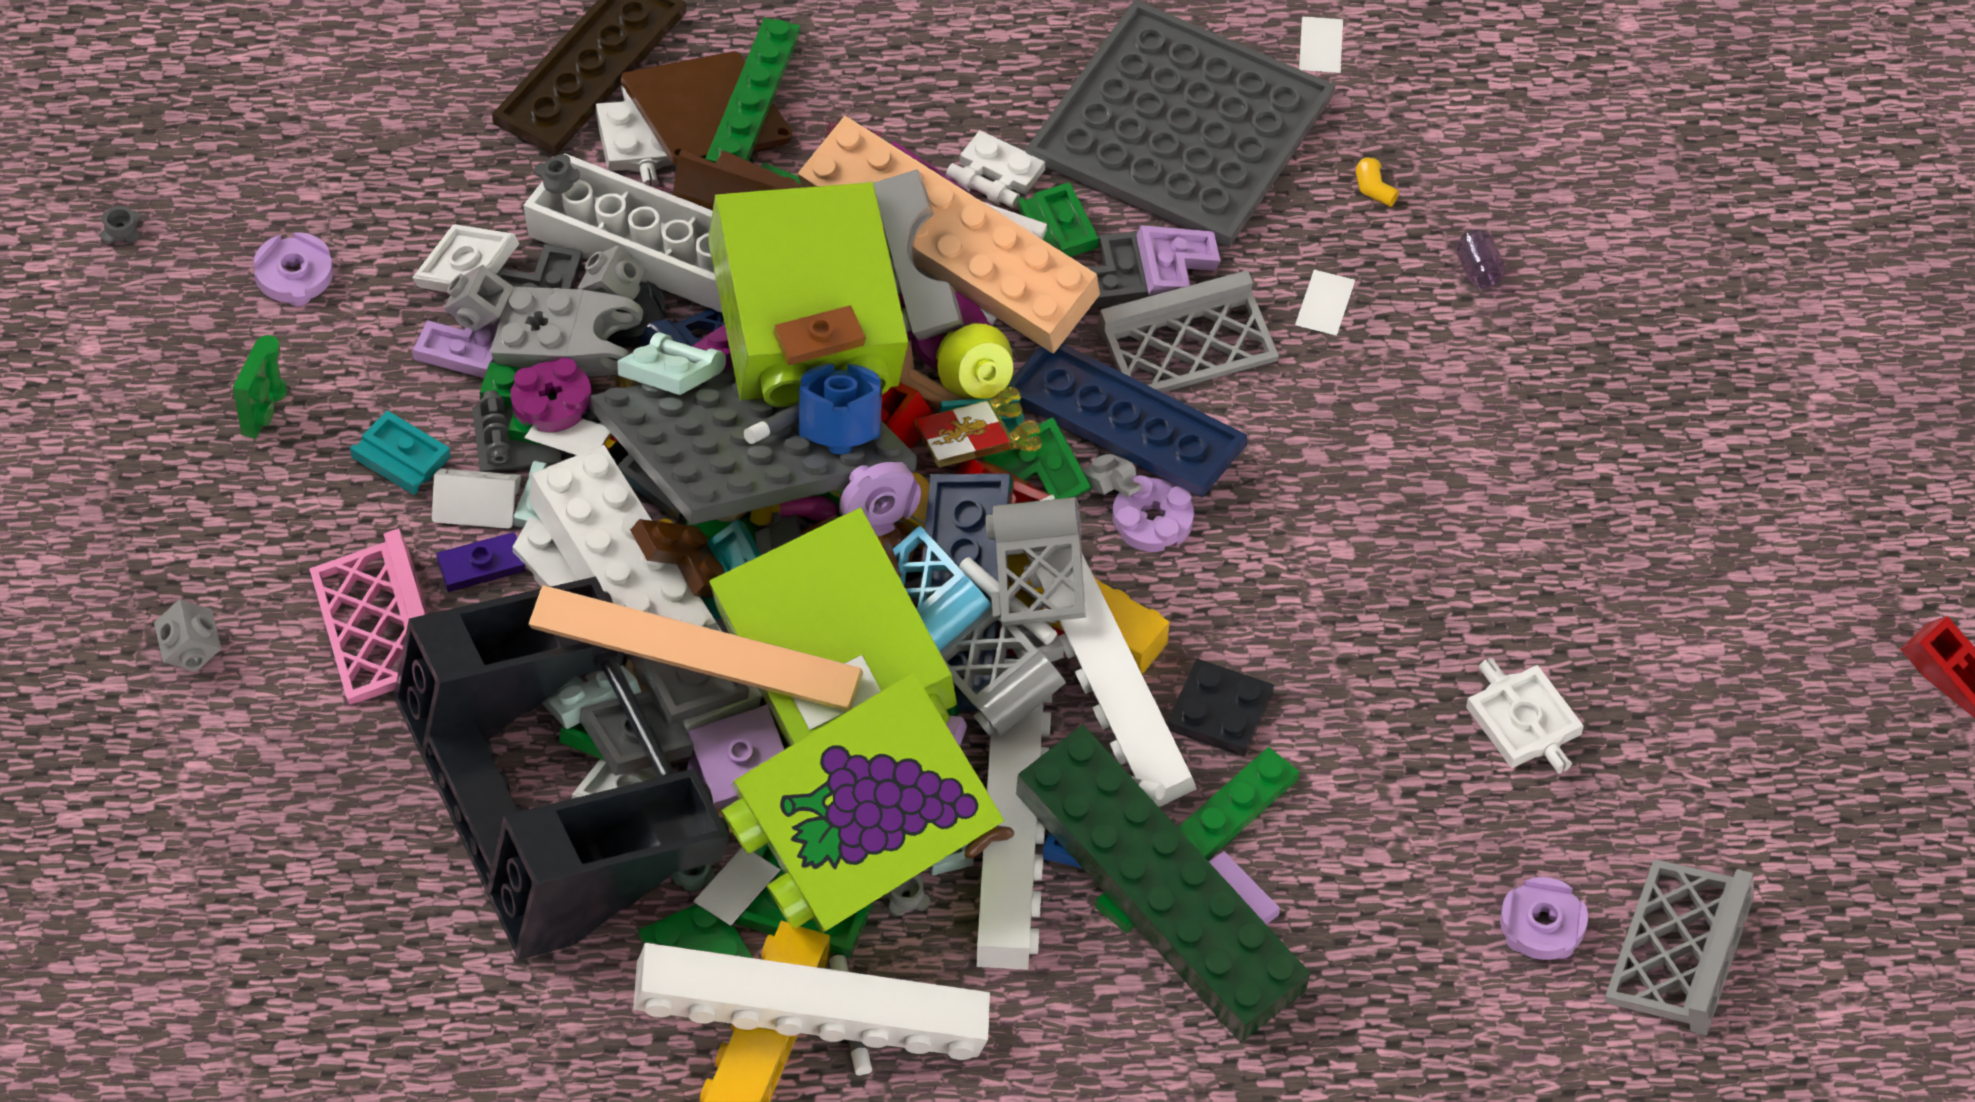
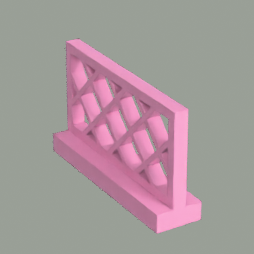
(407, 599)

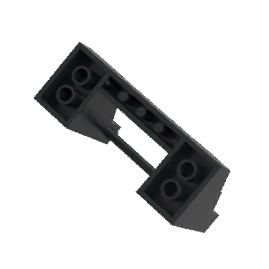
(566, 863)

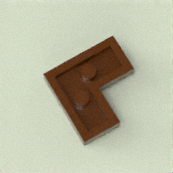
(680, 546)

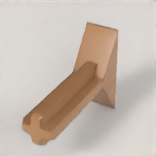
(930, 390)

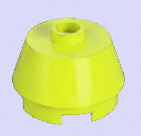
(975, 361)

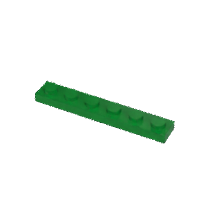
(755, 89)
(1226, 814)

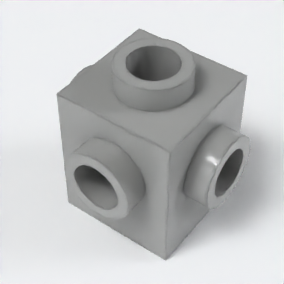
(613, 273)
(477, 298)
(187, 635)

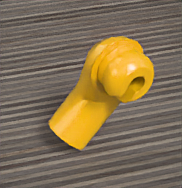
(1371, 183)

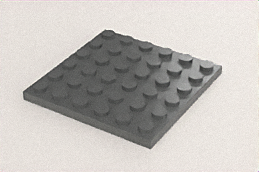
(1181, 122)
(705, 465)

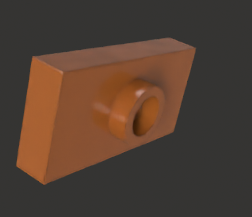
(819, 335)

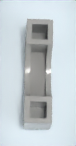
(928, 302)

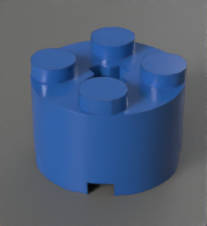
(840, 406)

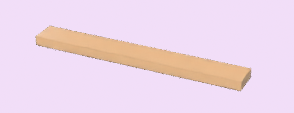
(696, 648)

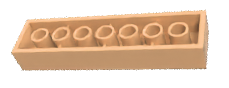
(968, 241)

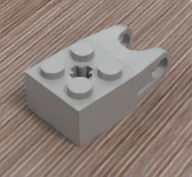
(560, 324)

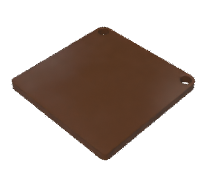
(687, 102)

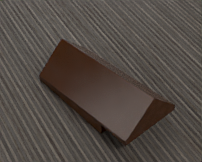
(701, 180)

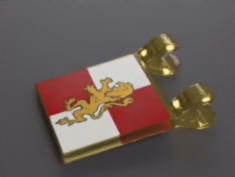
(977, 430)

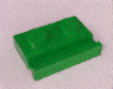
(1065, 219)

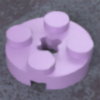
(299, 285)
(886, 479)
(1162, 531)
(1540, 940)

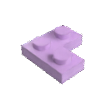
(1170, 252)
(456, 348)

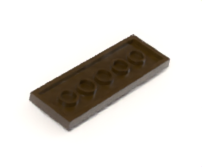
(585, 69)

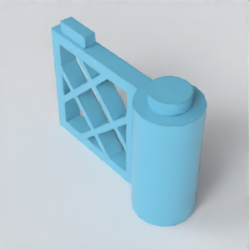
(945, 608)

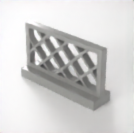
(1185, 304)
(1713, 961)

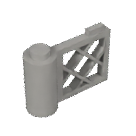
(1031, 529)
(1013, 687)

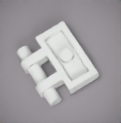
(998, 161)

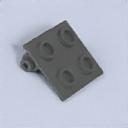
(493, 441)

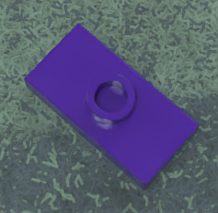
(479, 562)

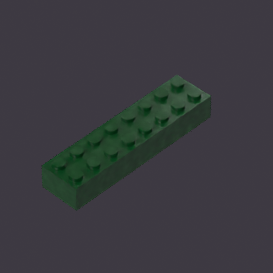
(1162, 883)

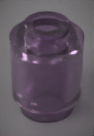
(1480, 258)

